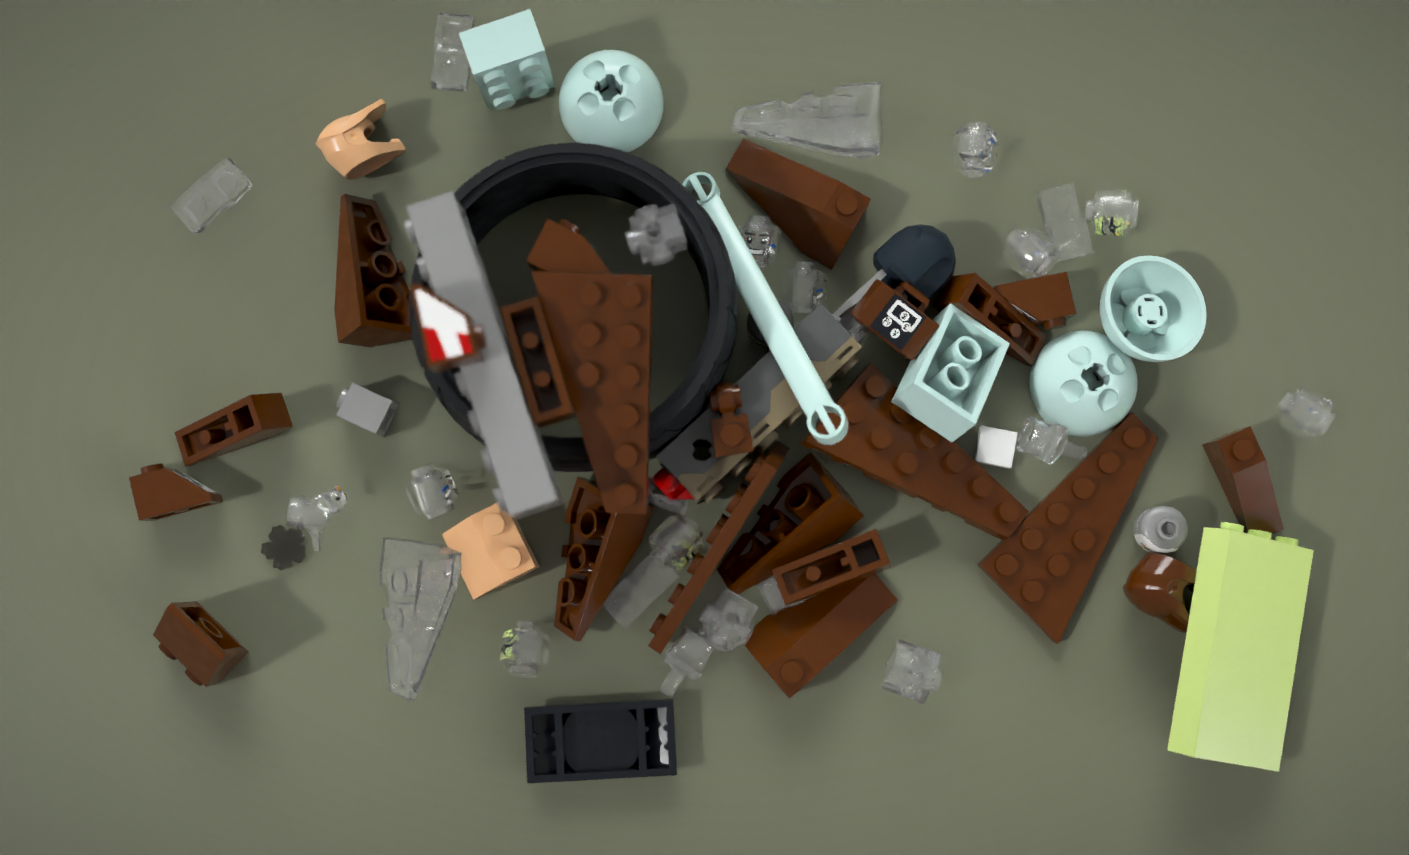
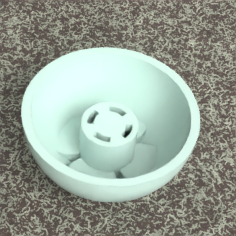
(608, 117)
(1152, 309)
(1064, 380)

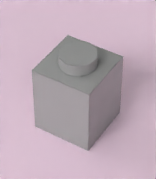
(366, 409)

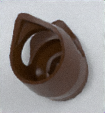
(1157, 588)

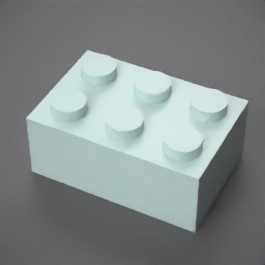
(508, 60)
(952, 374)

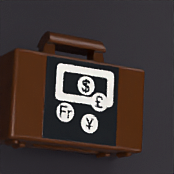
(895, 318)

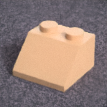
(491, 550)

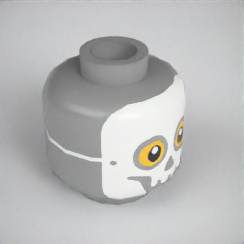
(1160, 529)

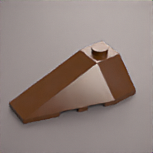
(804, 203)
(369, 281)
(799, 521)
(595, 556)
(812, 634)

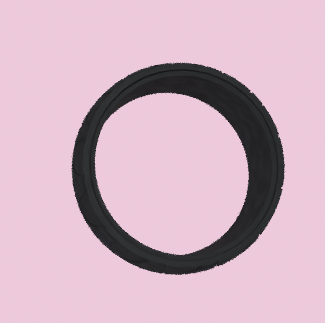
(612, 173)

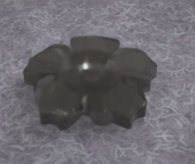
(284, 547)

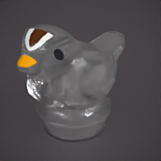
(315, 512)

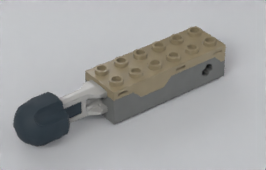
(831, 341)

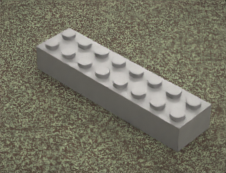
(493, 386)

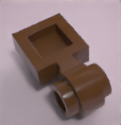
(730, 433)

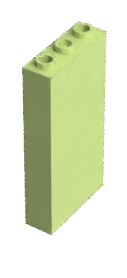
(1241, 647)

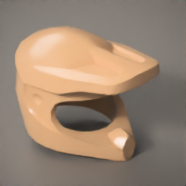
(347, 147)

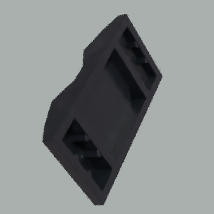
(600, 740)

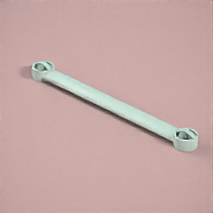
(771, 318)

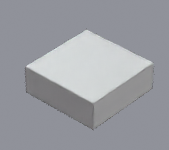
(995, 447)

